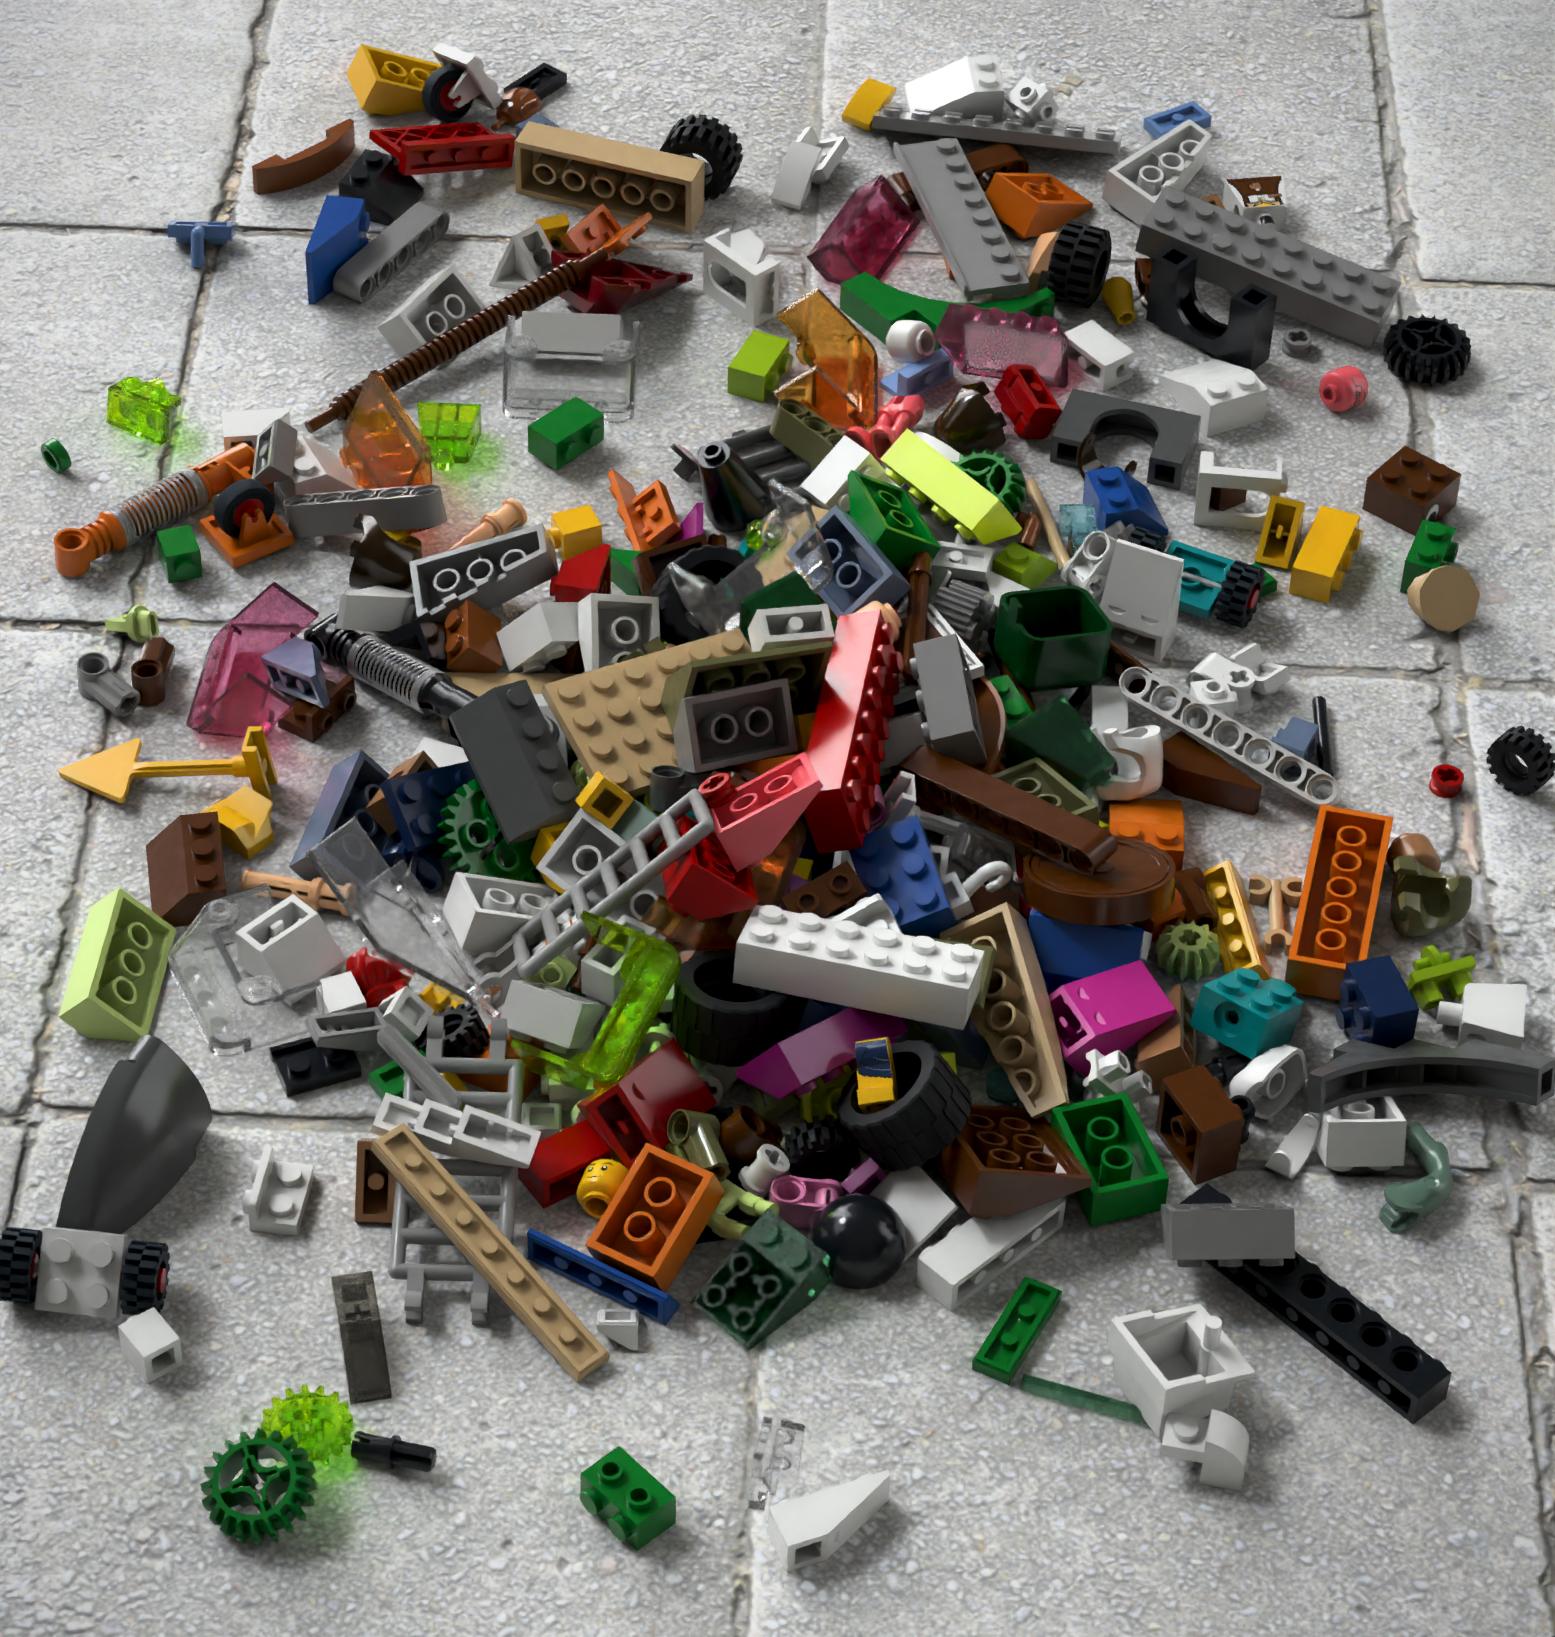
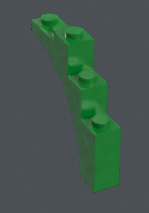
(880, 305)

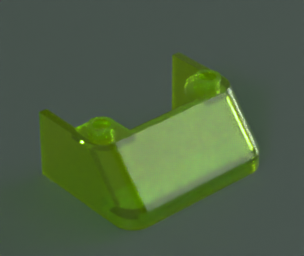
(648, 977)

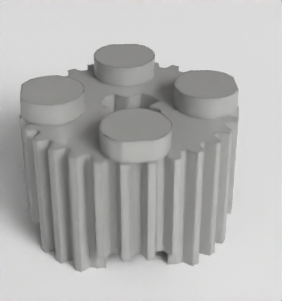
(966, 611)

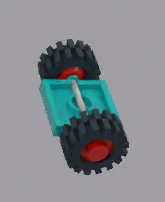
(1210, 580)

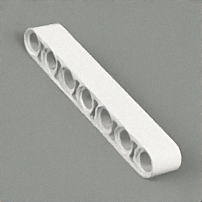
(1214, 729)

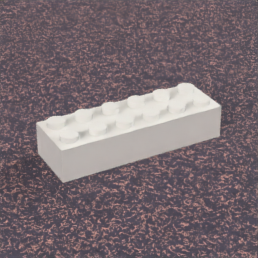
(858, 966)

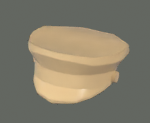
(1444, 598)

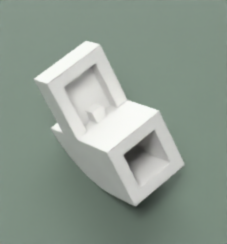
(1215, 1442)

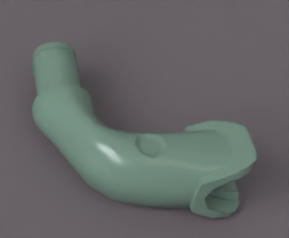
(1421, 1197)

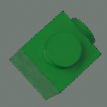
(179, 554)

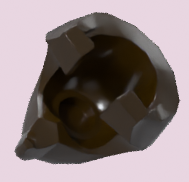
(970, 422)
(381, 558)

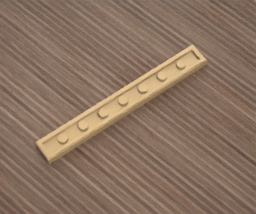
(490, 1252)

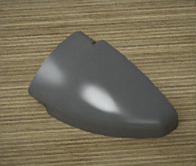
(135, 1140)

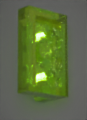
(141, 409)

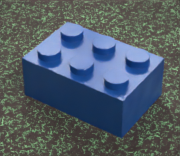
(905, 873)

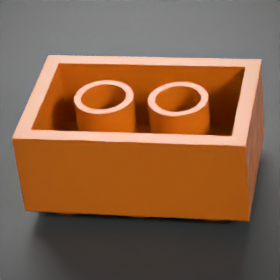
(655, 1217)

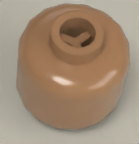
(1417, 846)

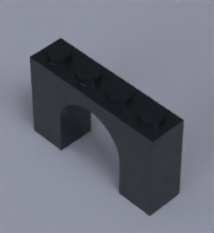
(1177, 309)

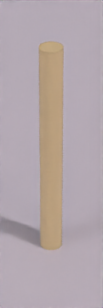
(1047, 522)

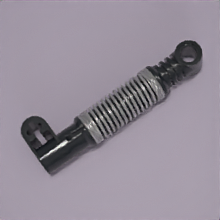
(391, 671)

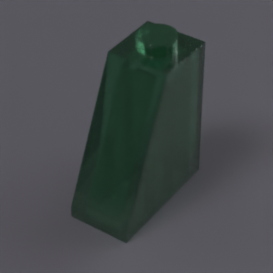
(1063, 743)

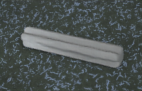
(418, 1067)

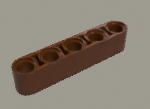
(984, 163)

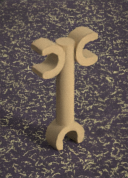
(1275, 894)

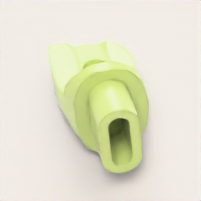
(138, 624)

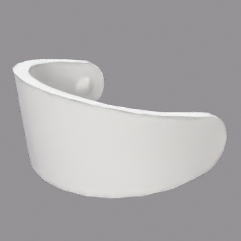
(1296, 1147)

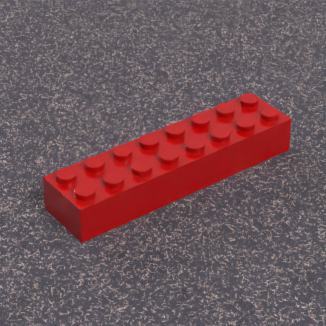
(852, 729)

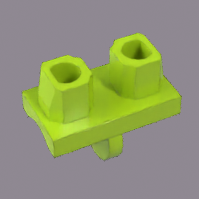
(1438, 971)

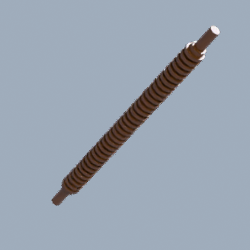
(465, 334)

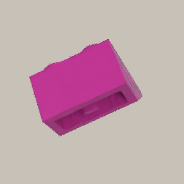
(1107, 1012)

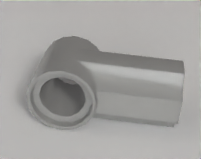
(101, 683)

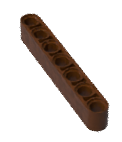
(1008, 811)

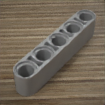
(391, 252)
(391, 507)

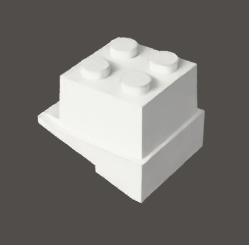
(1175, 1363)

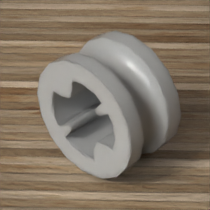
(1296, 342)

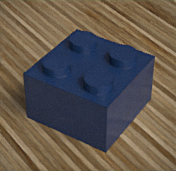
(1376, 1003)

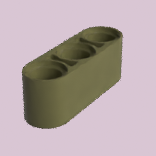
(804, 431)

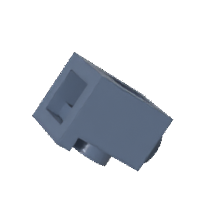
(1298, 738)

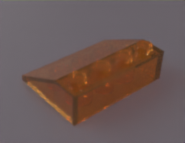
(383, 442)

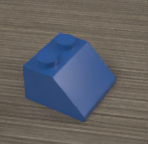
(1121, 498)

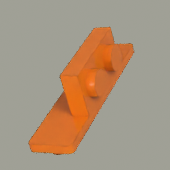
(648, 516)

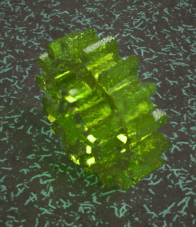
(327, 1418)

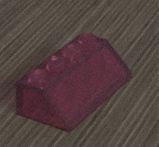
(864, 233)
(991, 340)

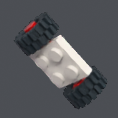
(82, 1271)

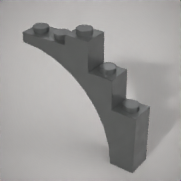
(1420, 1067)

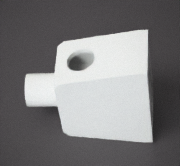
(1488, 1014)

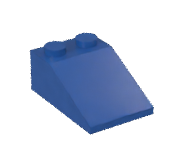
(335, 240)

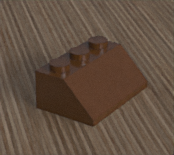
(186, 868)

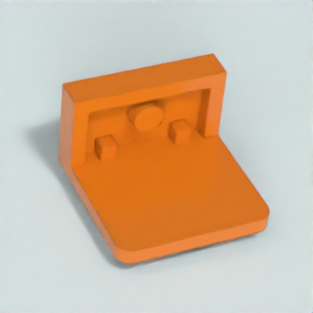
(602, 231)

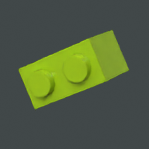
(759, 366)

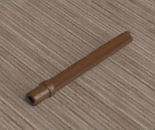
(920, 579)

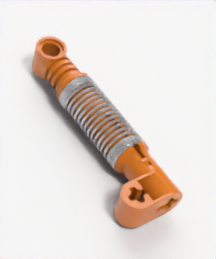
(130, 521)

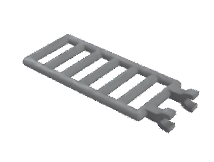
(514, 959)

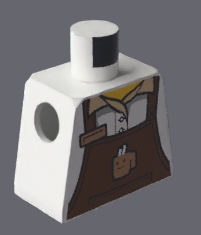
(1257, 199)

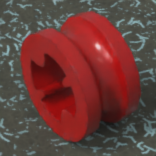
(1452, 786)
(718, 790)

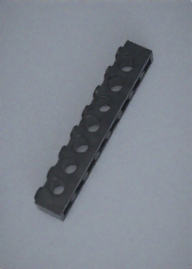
(1340, 1327)

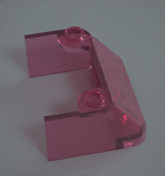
(233, 680)

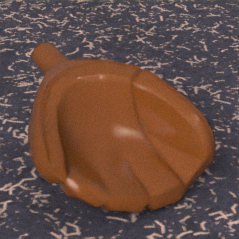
(516, 107)

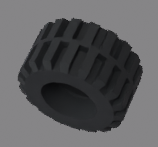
(711, 142)
(1079, 264)

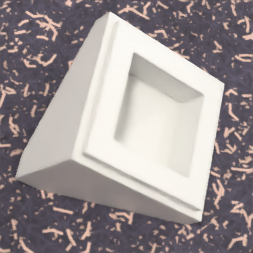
(619, 1325)

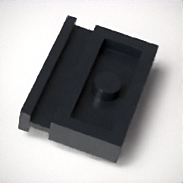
(308, 1067)

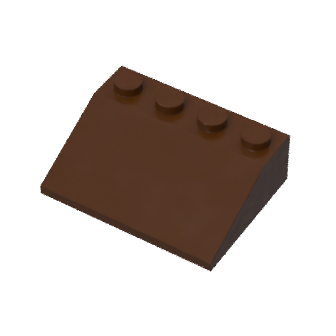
(1008, 1163)

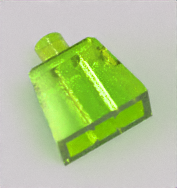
(450, 431)

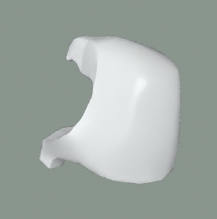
(1137, 763)

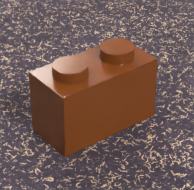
(472, 640)

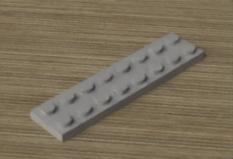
(984, 128)

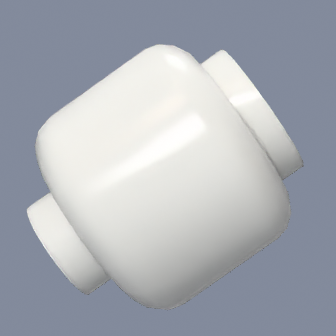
(910, 341)

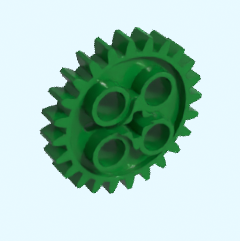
(470, 813)

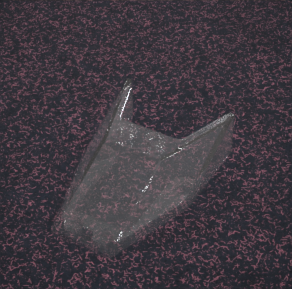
(398, 916)

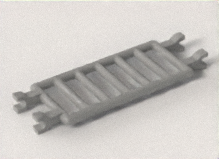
(504, 1203)

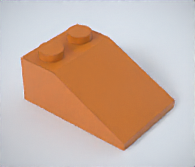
(1034, 202)
(1150, 821)

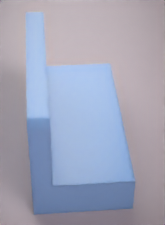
(920, 376)

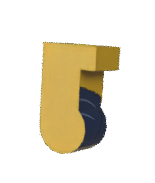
(875, 1075)

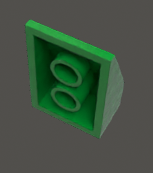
(889, 519)

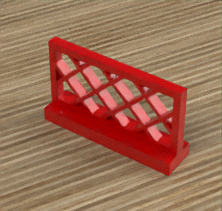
(445, 147)

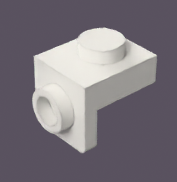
(1267, 675)

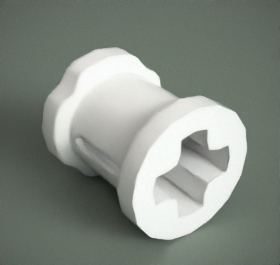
(763, 1170)

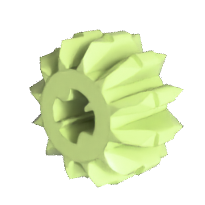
(1187, 950)

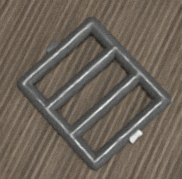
(742, 439)

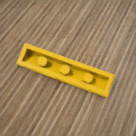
(1236, 927)

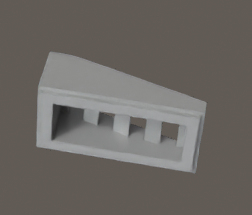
(347, 1029)

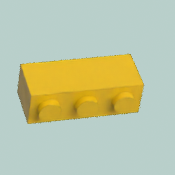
(1326, 554)

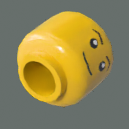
(600, 1185)

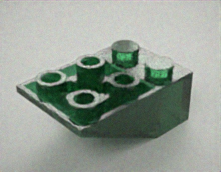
(764, 1281)

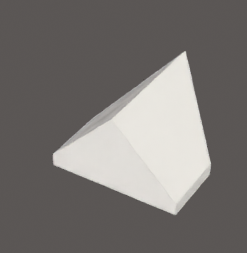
(524, 259)

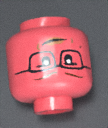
(1343, 389)

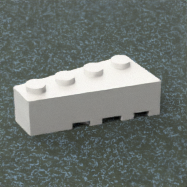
(1168, 161)

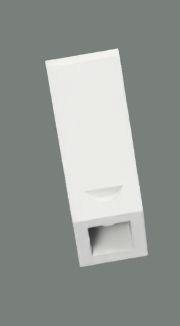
(821, 1522)

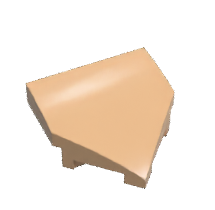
(1040, 259)

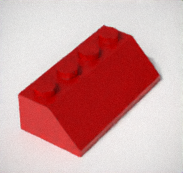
(705, 880)

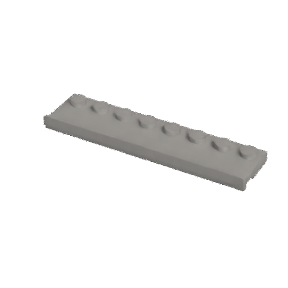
(961, 219)

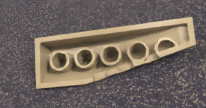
(1017, 1009)

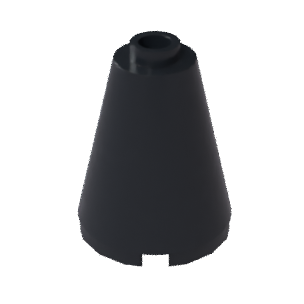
(730, 488)

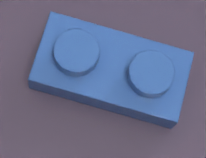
(1165, 121)

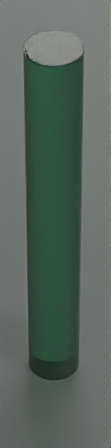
(1080, 1398)

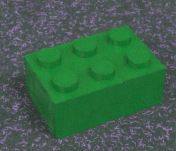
(1116, 1154)

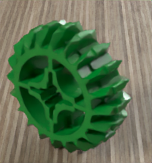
(993, 473)
(226, 1493)

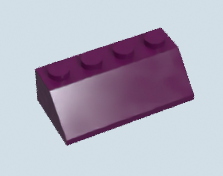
(818, 1052)

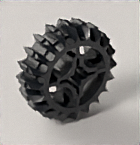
(1426, 350)

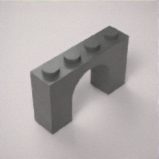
(1167, 431)

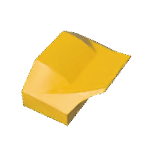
(244, 821)

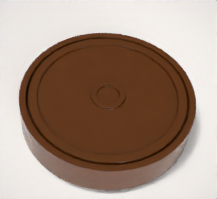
(1124, 890)

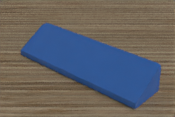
(601, 1277)

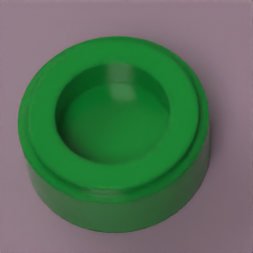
(55, 455)

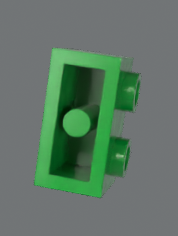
(566, 432)
(1430, 549)
(627, 1498)

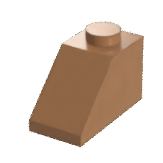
(373, 1186)

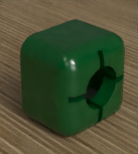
(1052, 638)

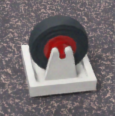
(456, 84)

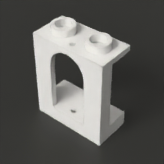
(760, 280)
(1234, 478)

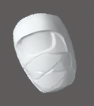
(1271, 1079)

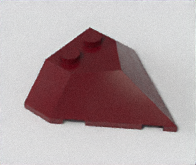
(616, 284)

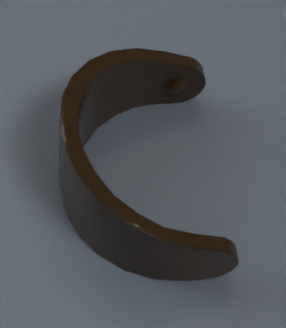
(1088, 460)

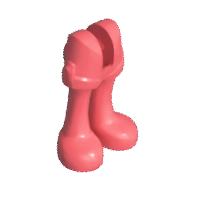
(892, 421)

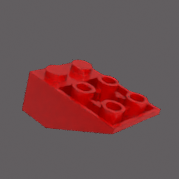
(643, 1101)

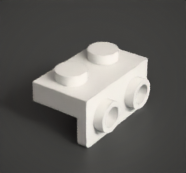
(832, 153)

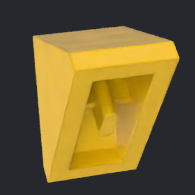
(1280, 532)

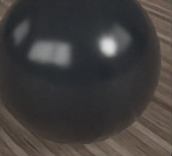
(862, 1239)

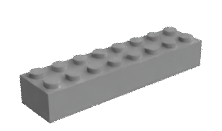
(1240, 252)

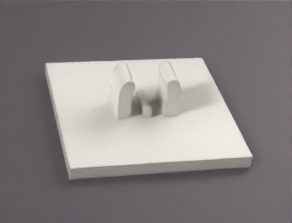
(918, 1203)

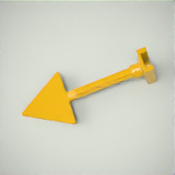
(113, 769)

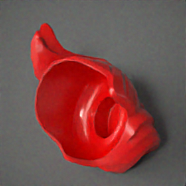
(375, 977)

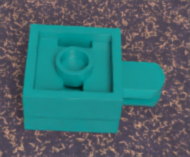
(1258, 1010)

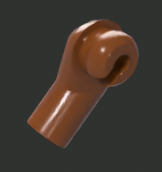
(1031, 529)

